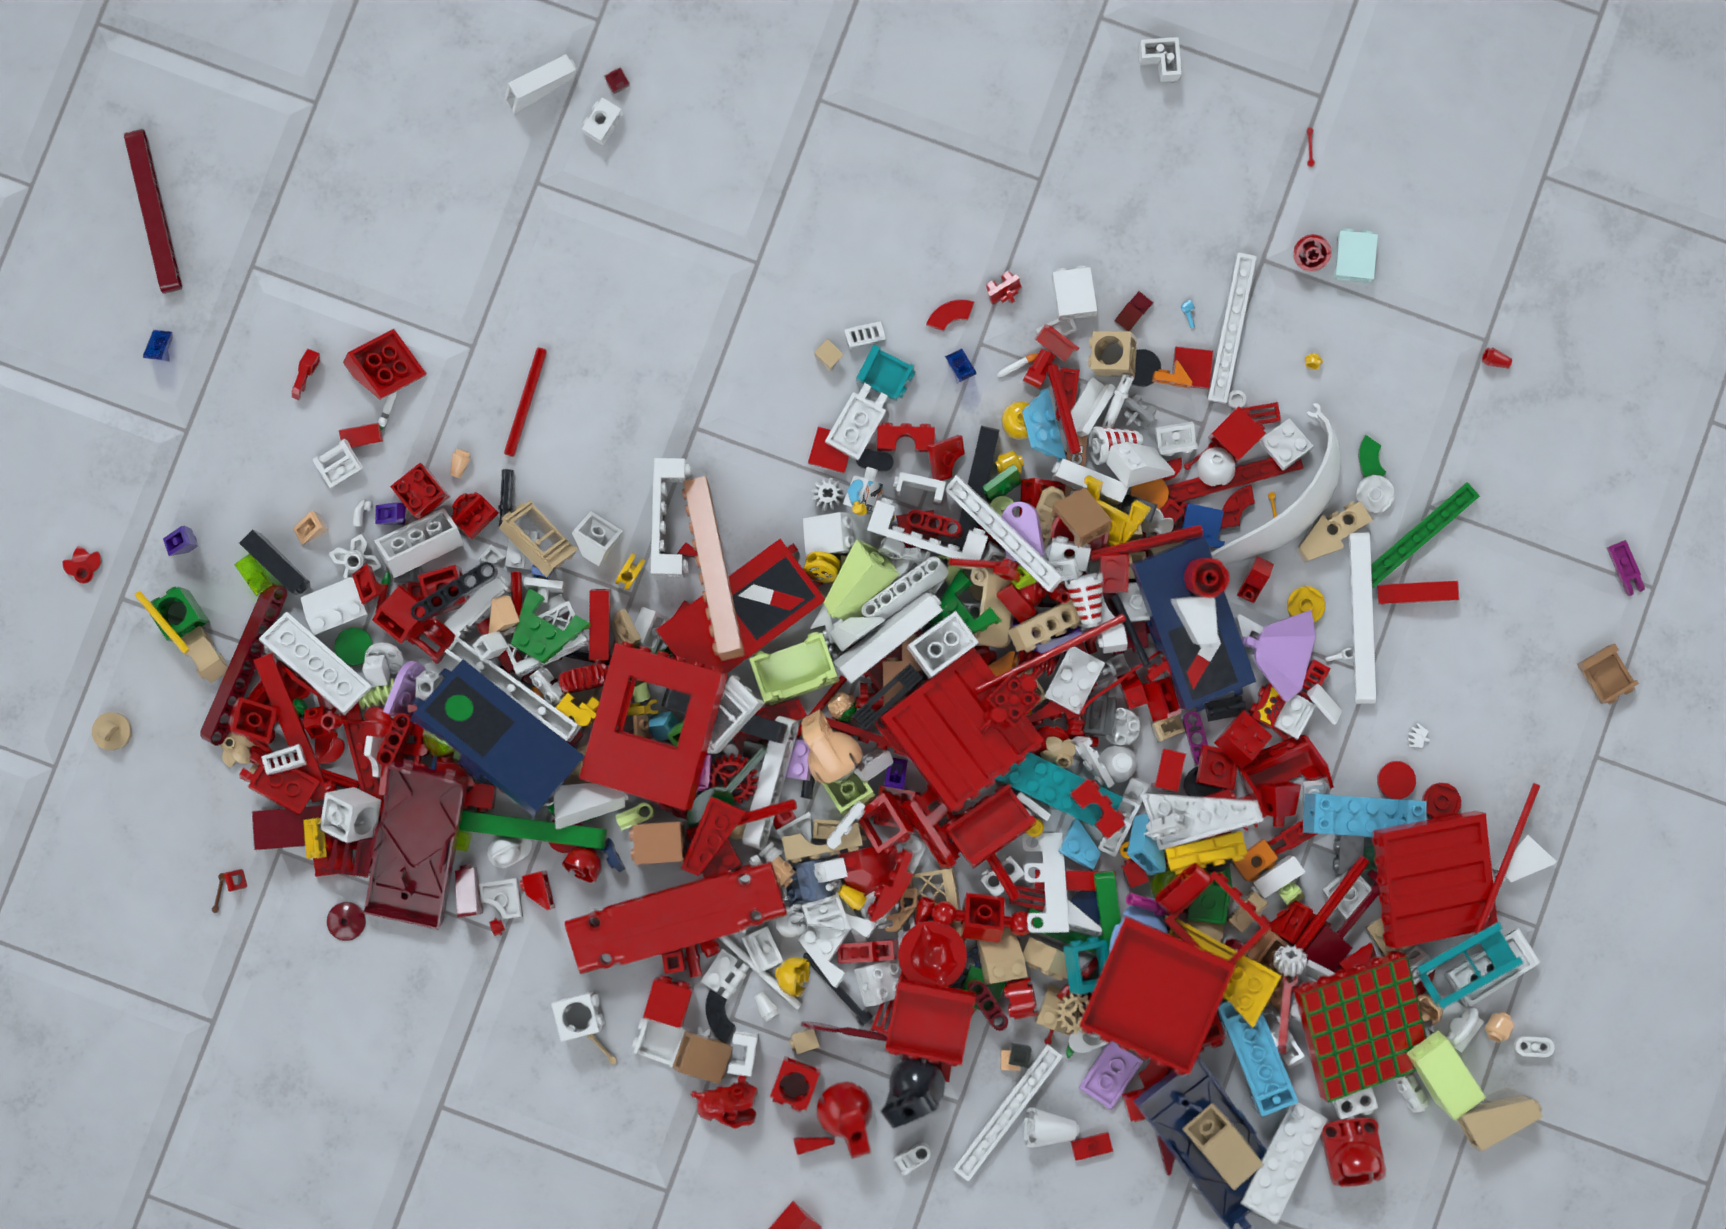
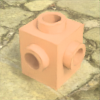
(783, 872)

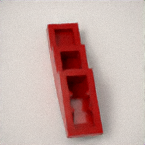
(1418, 592)
(1075, 880)

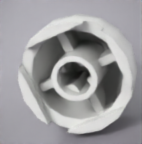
(1216, 466)

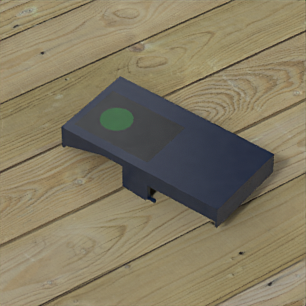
(497, 737)

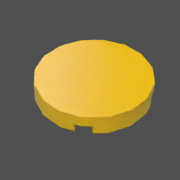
(1306, 599)

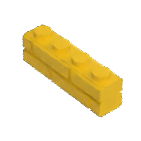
(1207, 851)

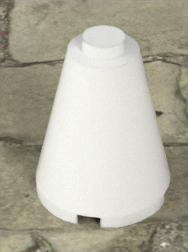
(1119, 762)
(1047, 1128)

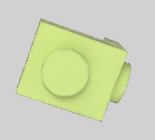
(1290, 893)

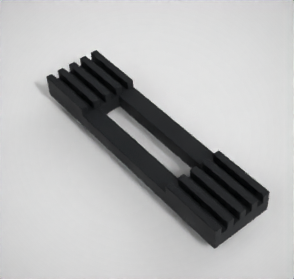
(867, 716)

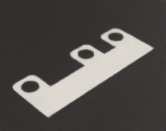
(1053, 875)

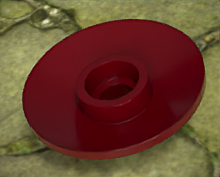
(355, 918)

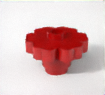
(865, 697)

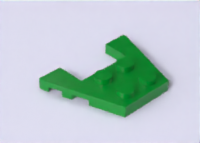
(952, 603)
(539, 637)

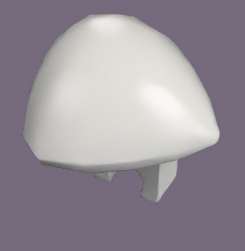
(791, 924)

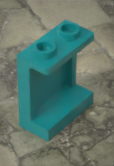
(885, 373)

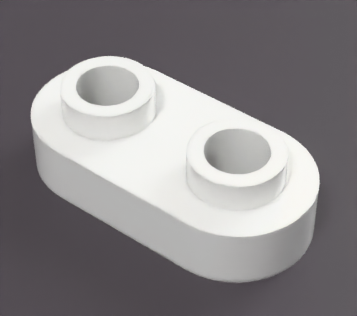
(1533, 1046)

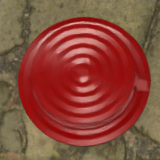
(932, 954)

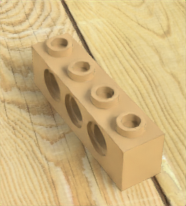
(1022, 633)

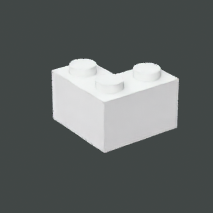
(1164, 53)

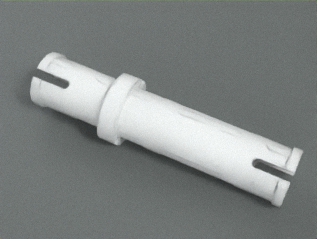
(1118, 400)

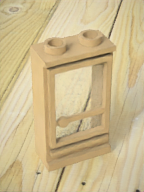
(537, 537)

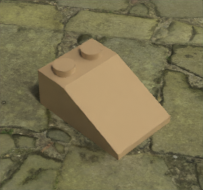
(1002, 960)

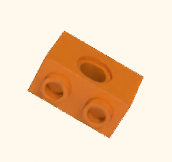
(1264, 853)

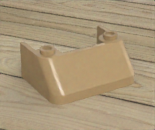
(997, 634)

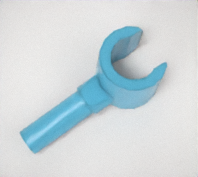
(1186, 308)

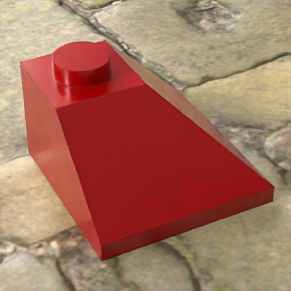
(538, 889)

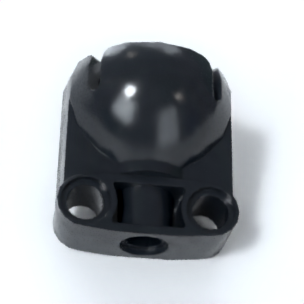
(913, 1092)

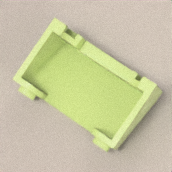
(794, 670)

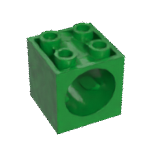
(194, 614)

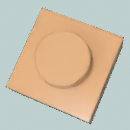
(1005, 1055)

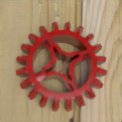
(583, 678)
(727, 774)

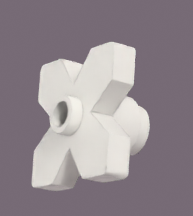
(357, 549)

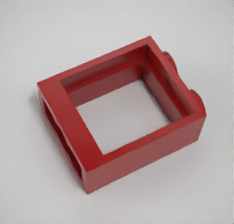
(874, 807)

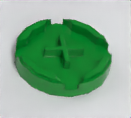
(352, 645)

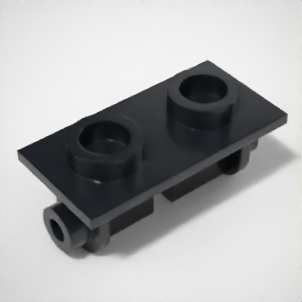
(1224, 708)

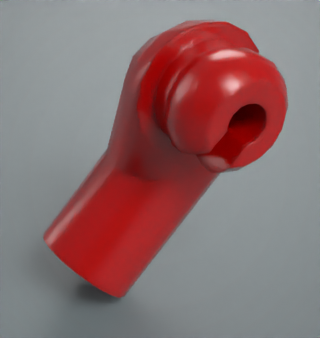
(1090, 643)

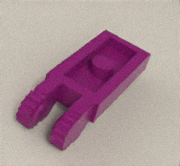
(1625, 566)

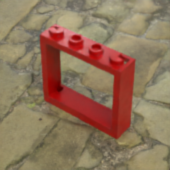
(1222, 880)

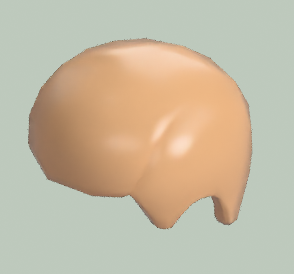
(1428, 1009)

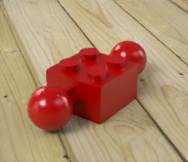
(981, 917)

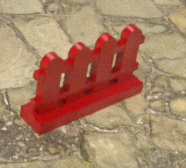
(410, 749)
(928, 828)

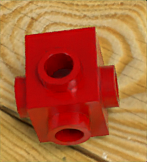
(312, 722)

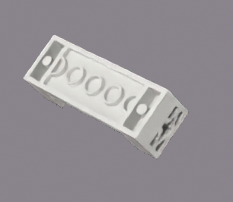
(671, 471)
(881, 521)

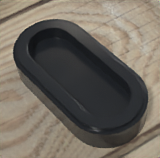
(876, 459)

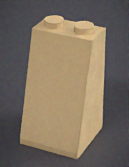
(1498, 1119)
(1223, 1146)

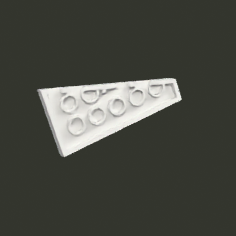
(1200, 815)

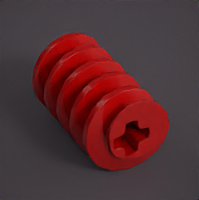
(1048, 665)

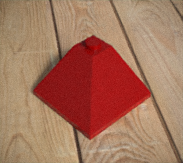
(384, 365)
(867, 868)

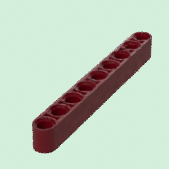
(153, 211)
(242, 665)

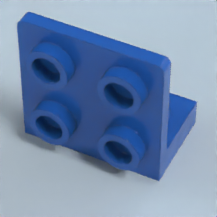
(1210, 521)

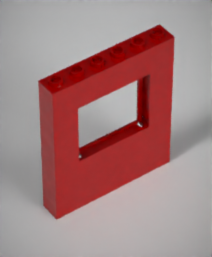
(642, 764)

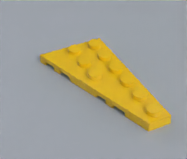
(1250, 982)

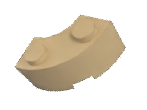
(209, 662)

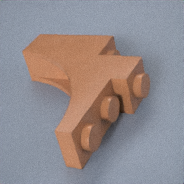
(893, 667)

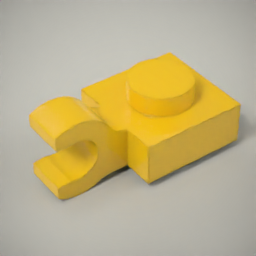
(637, 709)

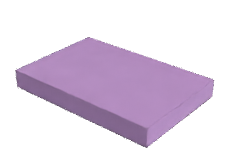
(1110, 1074)

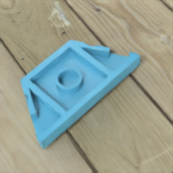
(1043, 426)

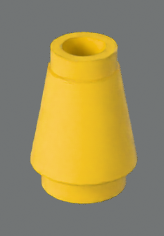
(852, 897)

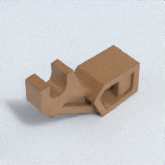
(901, 918)

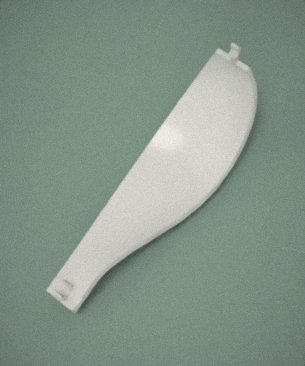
(1299, 515)

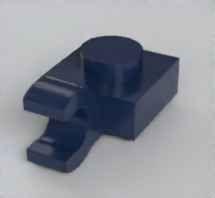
(613, 857)

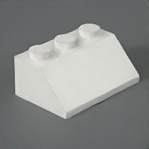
(333, 606)

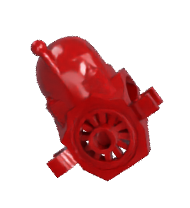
(728, 1104)

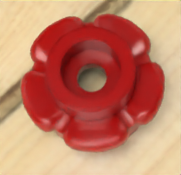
(496, 927)

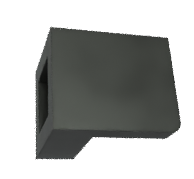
(752, 747)
(1020, 1055)

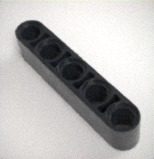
(444, 592)

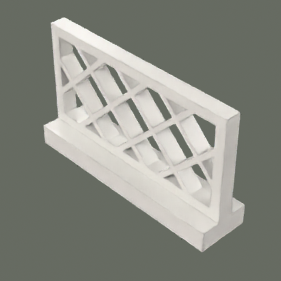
(530, 664)

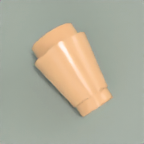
(459, 462)

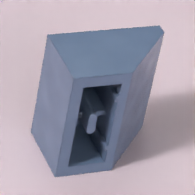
(805, 884)

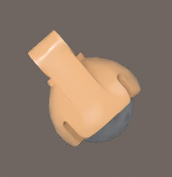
(831, 754)

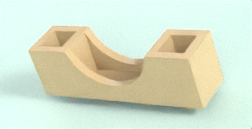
(797, 846)

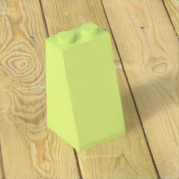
(859, 580)
(1445, 1075)

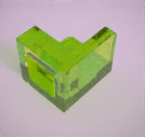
(464, 841)

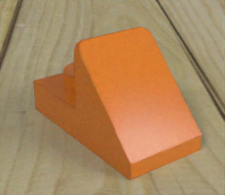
(1177, 378)

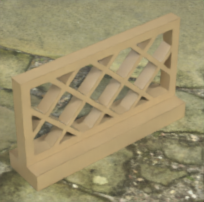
(950, 888)

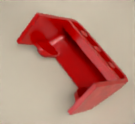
(297, 688)
(1284, 763)

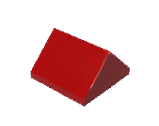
(795, 1218)

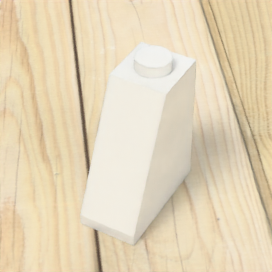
(1198, 618)
(1527, 859)
(1277, 876)

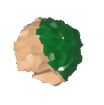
(842, 707)

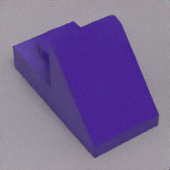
(390, 514)

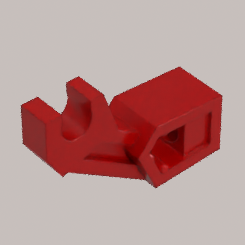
(306, 367)

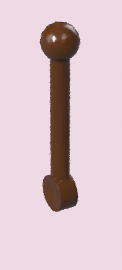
(215, 909)

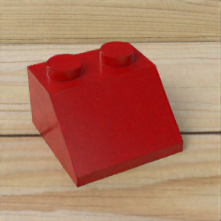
(252, 720)

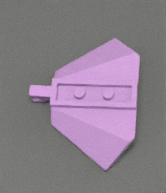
(1285, 652)

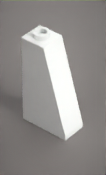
(539, 83)
(1074, 475)
(585, 801)

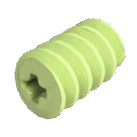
(376, 696)

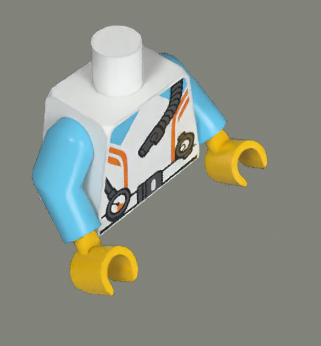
(864, 493)

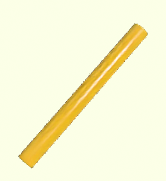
(162, 622)

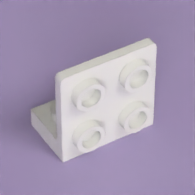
(878, 981)

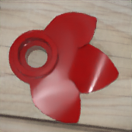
(81, 562)

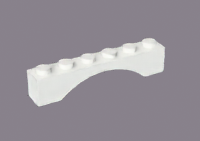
(1115, 637)

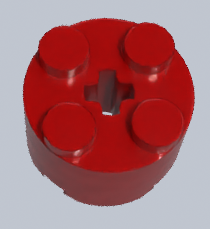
(1196, 581)
(1021, 998)

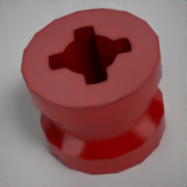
(1075, 727)

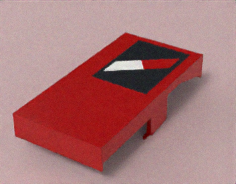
(768, 599)

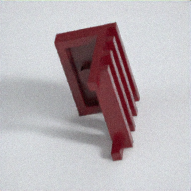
(362, 862)

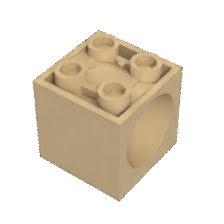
(1125, 365)

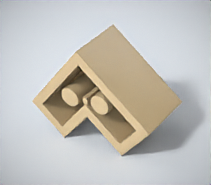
(1045, 957)

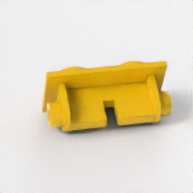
(314, 839)

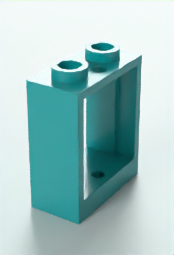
(1073, 967)

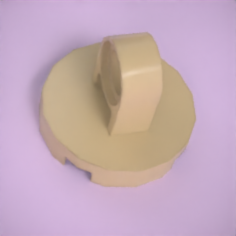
(111, 731)

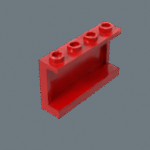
(990, 825)

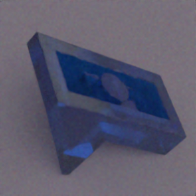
(158, 345)
(960, 365)

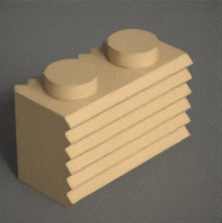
(1240, 918)

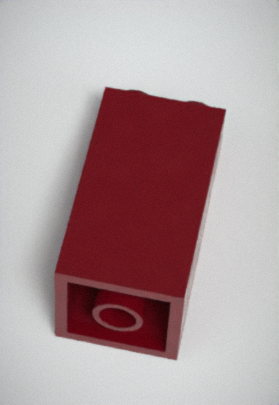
(281, 827)

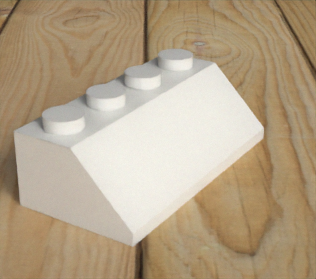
(419, 542)

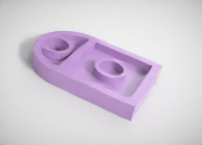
(1026, 525)
(403, 689)

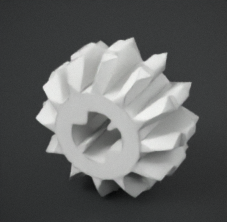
(827, 487)
(1290, 961)

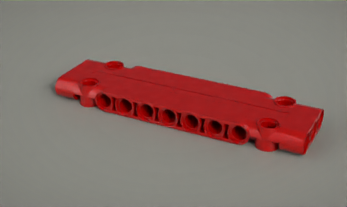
(675, 918)

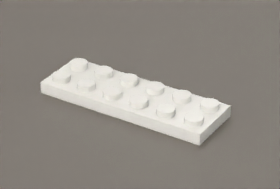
(315, 663)
(1284, 1161)

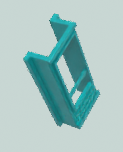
(1497, 951)

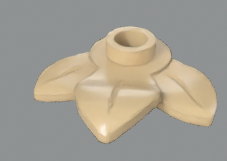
(238, 751)
(1059, 752)

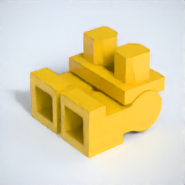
(583, 714)

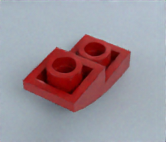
(362, 435)

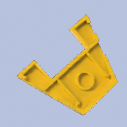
(1122, 525)

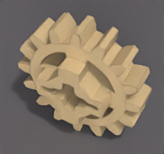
(1064, 1011)

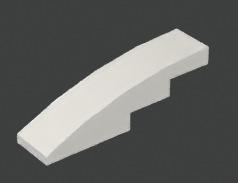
(1128, 807)

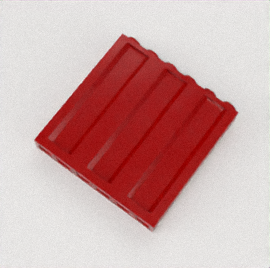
(942, 735)
(1433, 878)

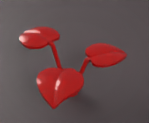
(330, 747)

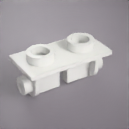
(541, 680)
(1172, 826)
(1415, 1100)

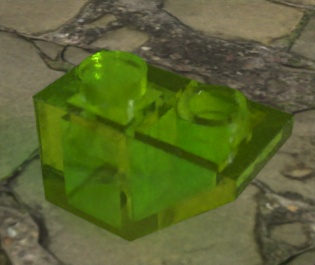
(253, 574)

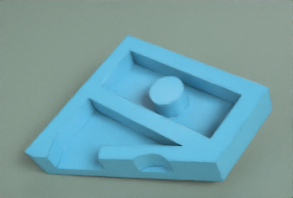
(1079, 846)

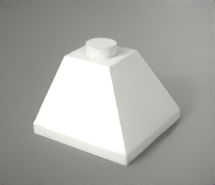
(596, 537)
(853, 629)

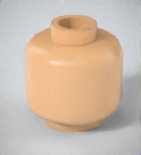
(1499, 1026)

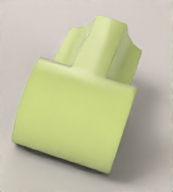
(633, 816)

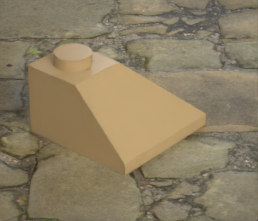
(1047, 1012)

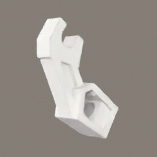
(896, 550)

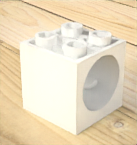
(350, 814)
(569, 1031)

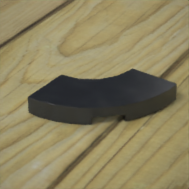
(717, 1016)

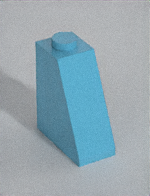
(1145, 849)

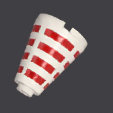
(1103, 438)
(1086, 596)

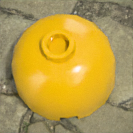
(1013, 420)
(792, 975)

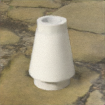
(766, 1007)

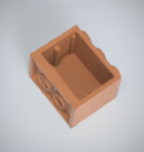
(658, 843)

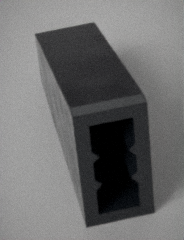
(274, 562)

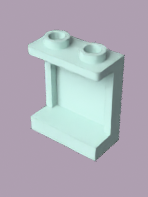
(1355, 256)

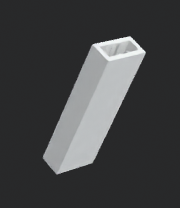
(888, 636)

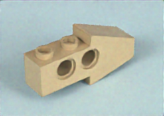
(1320, 542)

